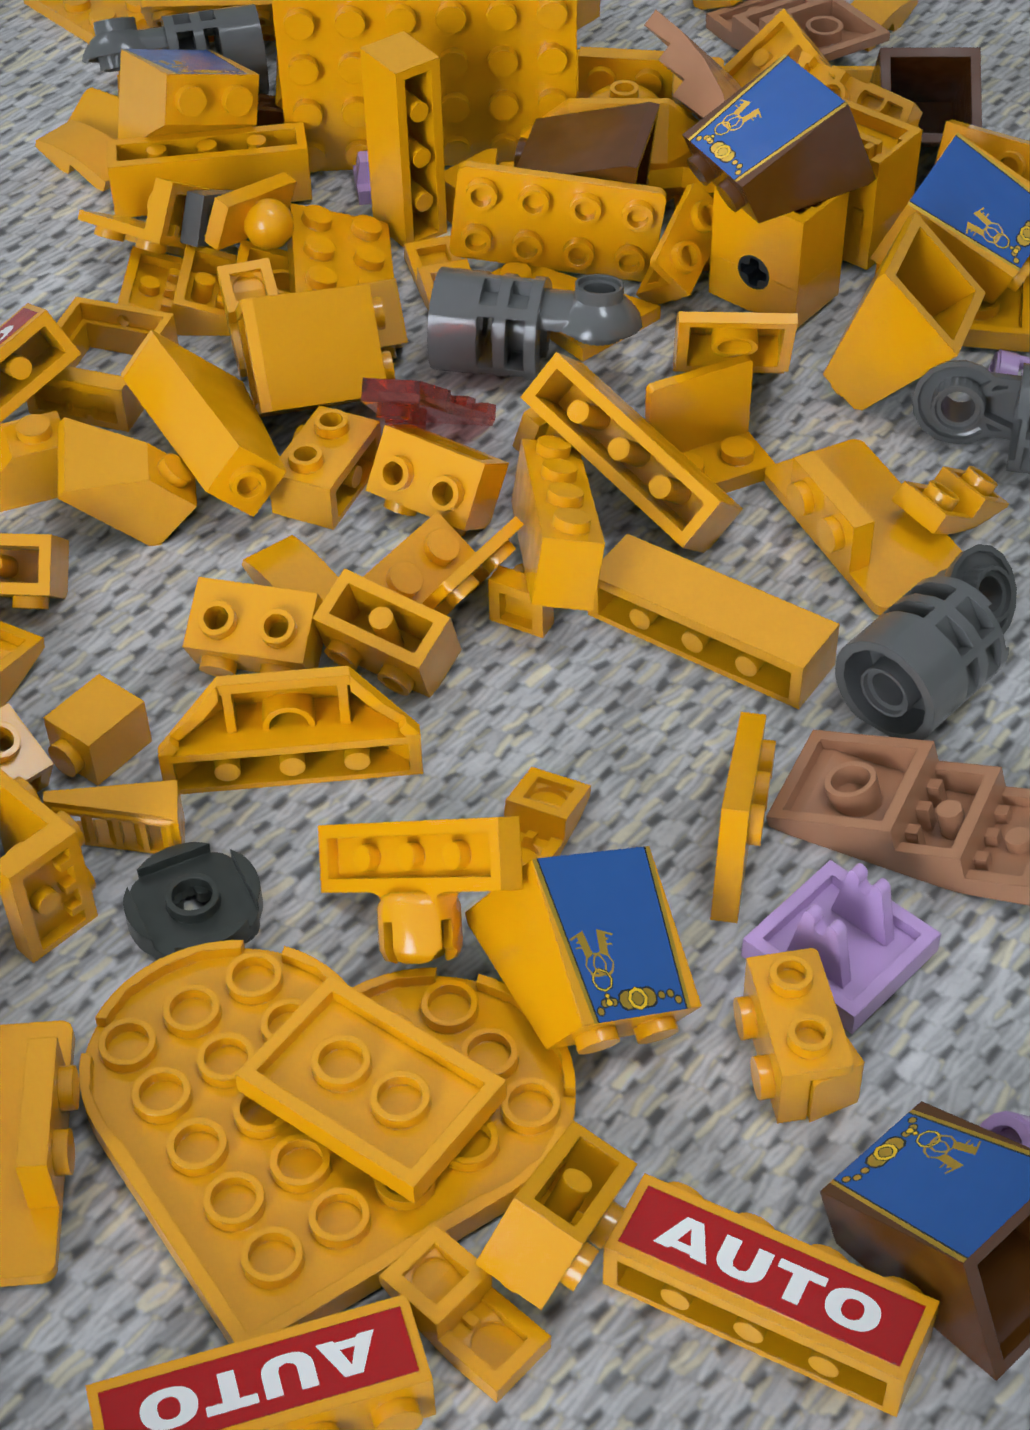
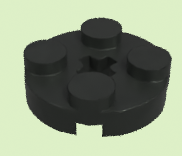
(184, 870)

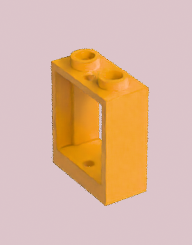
(93, 395)

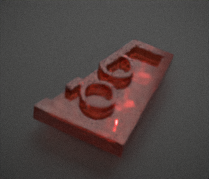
(422, 403)

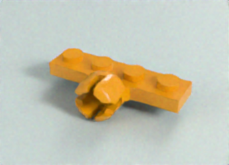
(418, 876)

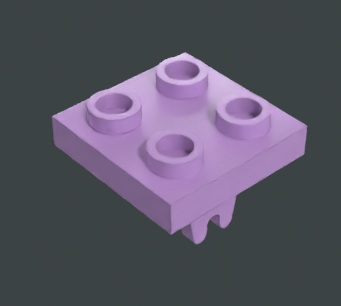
(860, 934)

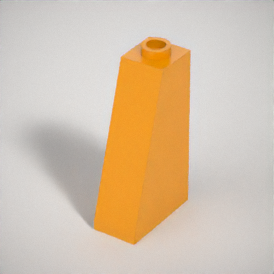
(206, 421)

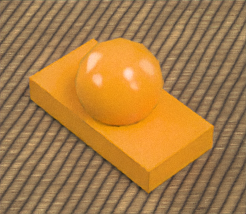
(253, 213)

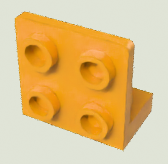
(163, 225)
(708, 421)
(439, 565)
(42, 871)

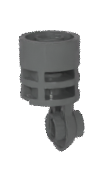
(234, 29)
(507, 321)
(996, 409)
(931, 646)

